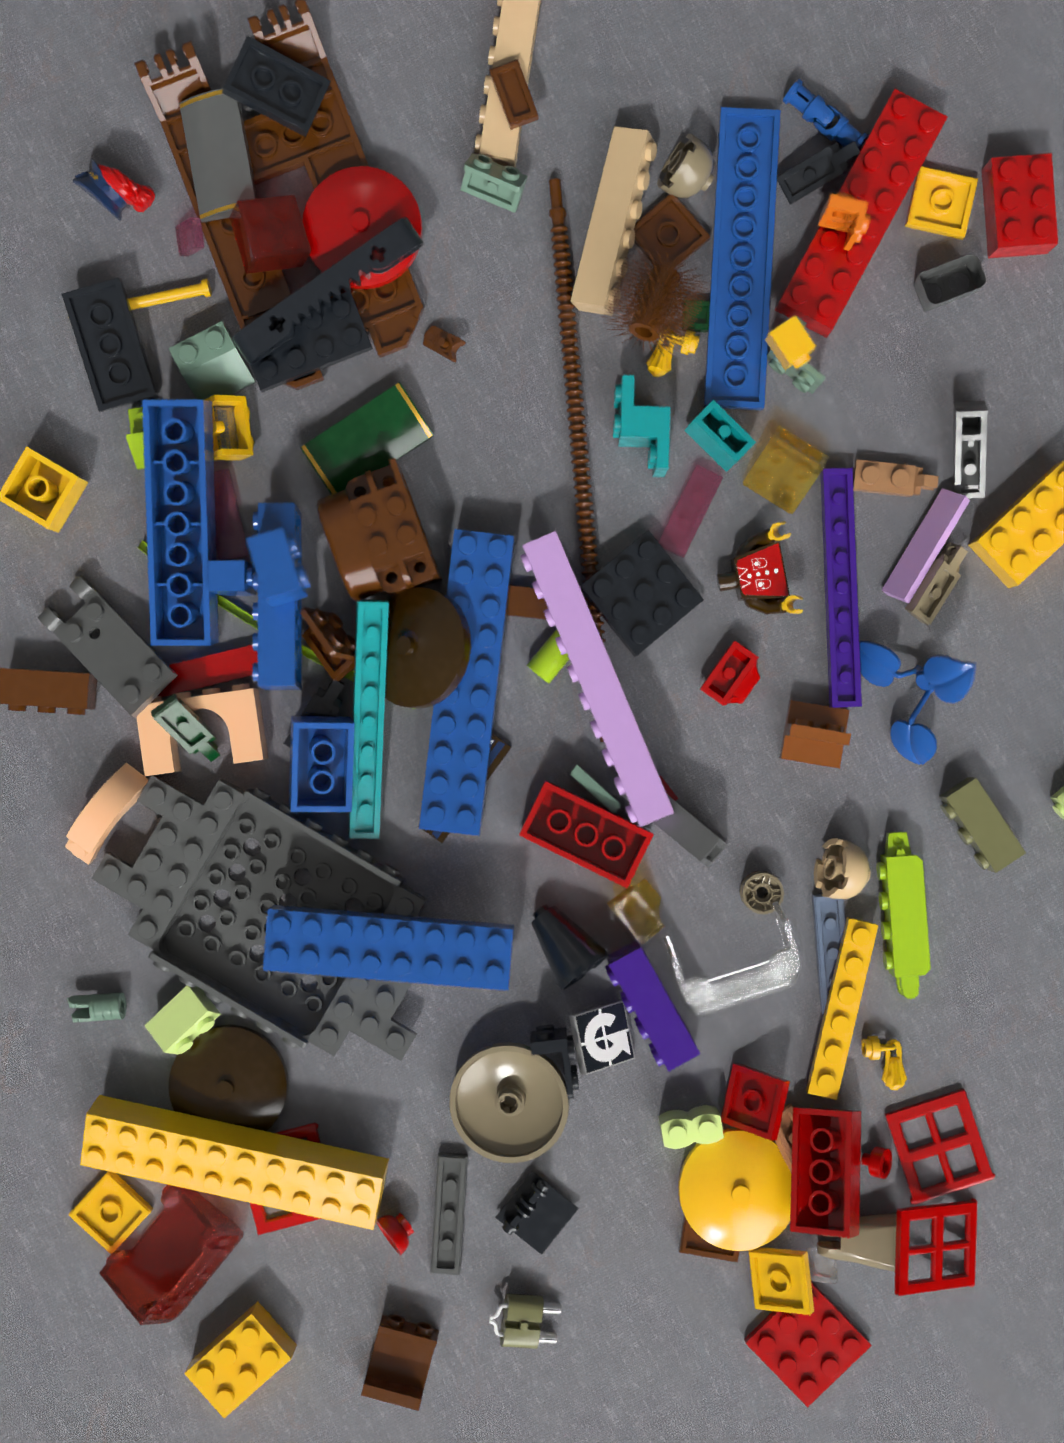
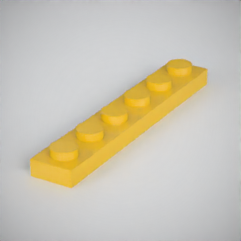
(841, 1008)

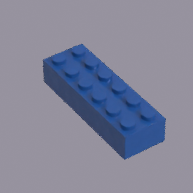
(278, 626)

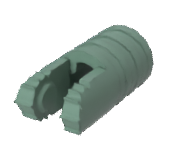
(100, 1007)

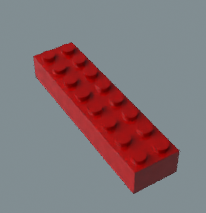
(877, 177)

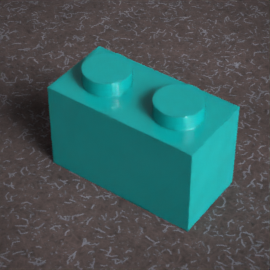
(720, 436)

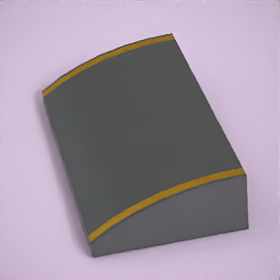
(217, 153)

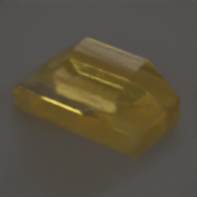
(639, 910)

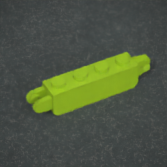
(904, 913)

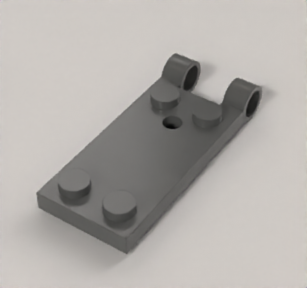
(118, 656)

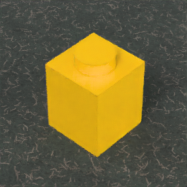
(791, 344)

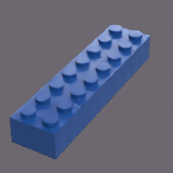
(180, 521)
(388, 947)

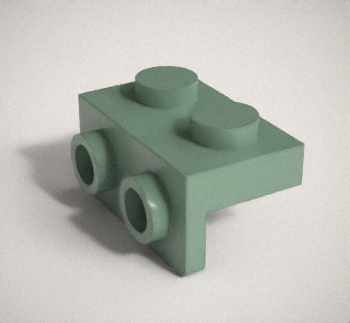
(493, 182)

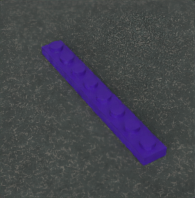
(840, 587)

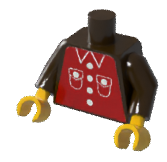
(760, 574)

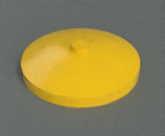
(736, 1191)

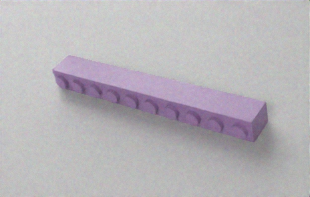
(597, 678)

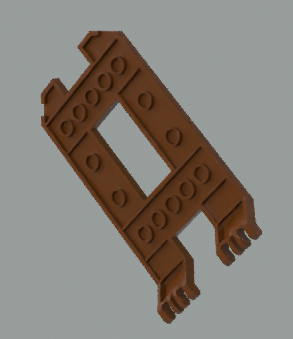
(330, 146)

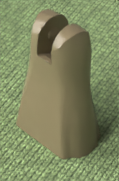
(872, 1247)

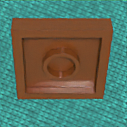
(815, 734)

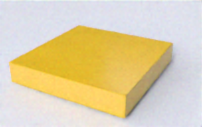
(941, 202)
(111, 1211)
(781, 1280)

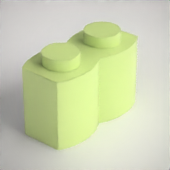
(697, 1125)

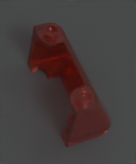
(172, 1257)

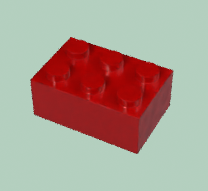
(1019, 205)

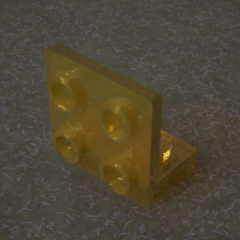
(785, 470)

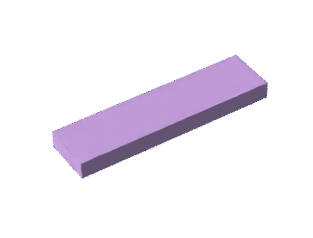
(925, 545)

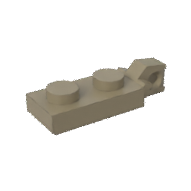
(937, 584)

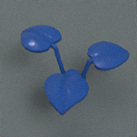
(943, 674)

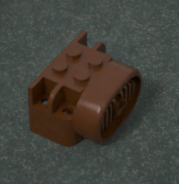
(377, 535)

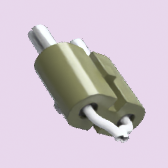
(522, 1321)

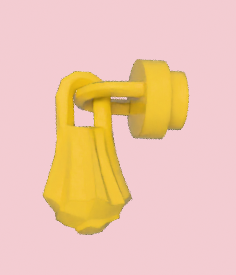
(660, 365)
(894, 1073)

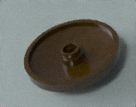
(425, 647)
(230, 1078)

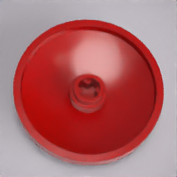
(352, 210)

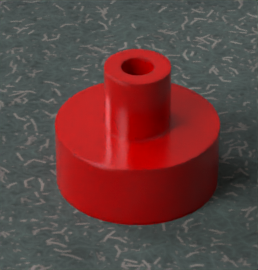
(878, 1162)

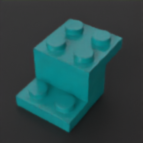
(642, 426)

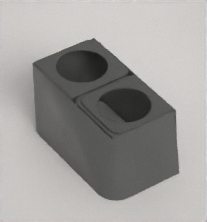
(973, 271)

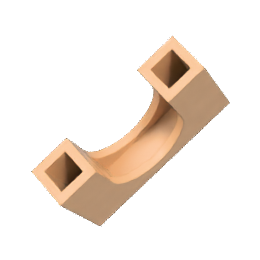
(237, 708)

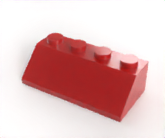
(825, 1172)

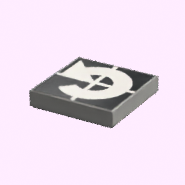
(601, 1037)

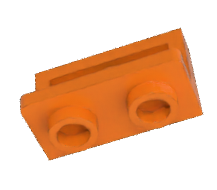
(846, 215)

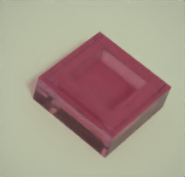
(189, 237)

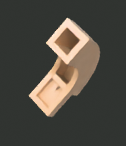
(104, 812)

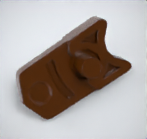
(442, 342)

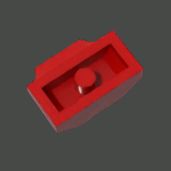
(732, 676)

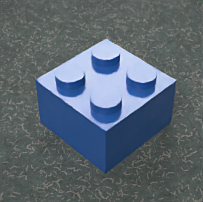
(278, 568)

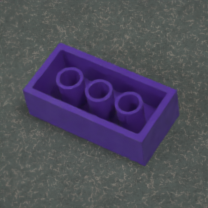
(655, 1011)

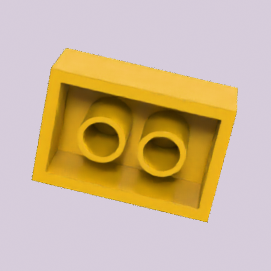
(240, 1359)

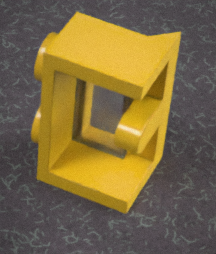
(231, 428)

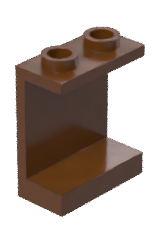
(400, 1362)

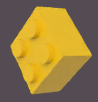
(42, 490)

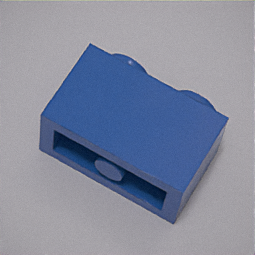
(231, 578)

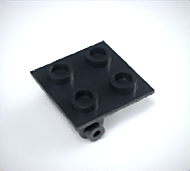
(536, 1213)

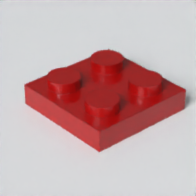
(755, 1101)

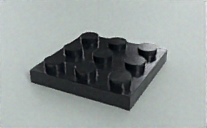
(641, 593)

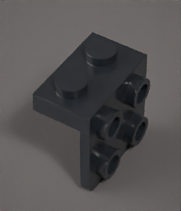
(551, 1040)

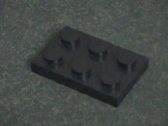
(276, 86)

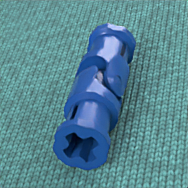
(821, 115)

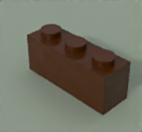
(47, 690)

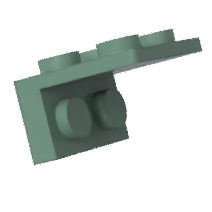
(804, 378)

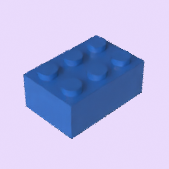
(321, 764)

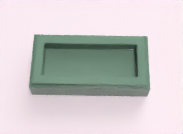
(595, 789)

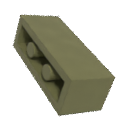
(981, 825)

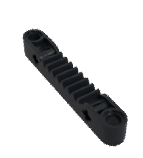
(396, 241)

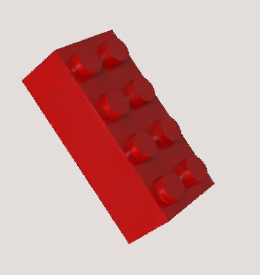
(586, 834)

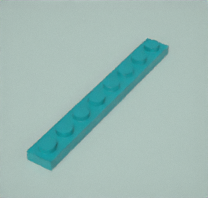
(368, 717)

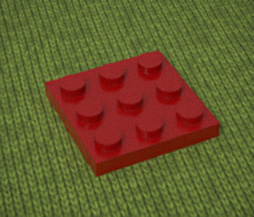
(808, 1349)

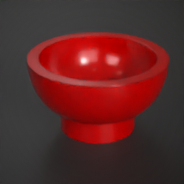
(396, 1231)

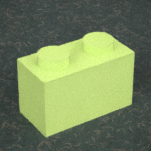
(182, 1020)

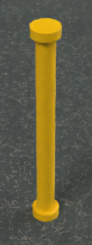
(171, 295)

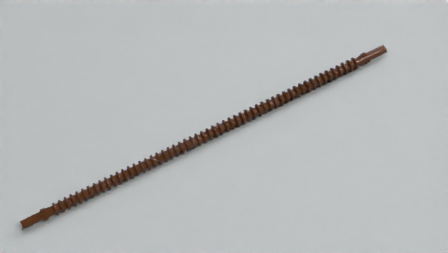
(558, 216)

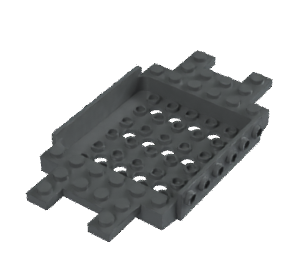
(191, 861)

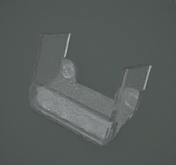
(712, 995)

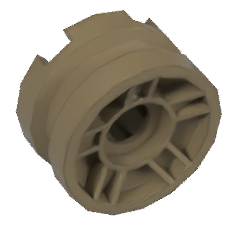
(761, 879)

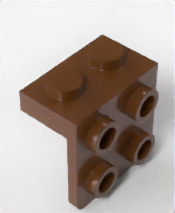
(329, 642)

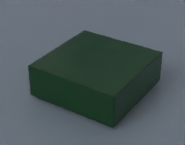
(703, 316)

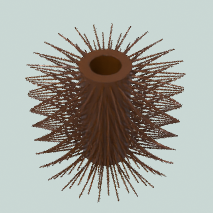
(655, 302)

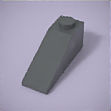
(970, 448)

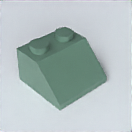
(212, 363)

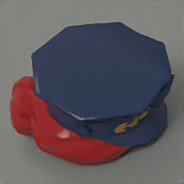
(114, 189)

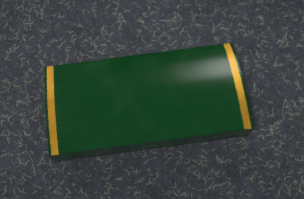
(367, 439)

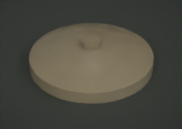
(509, 1103)

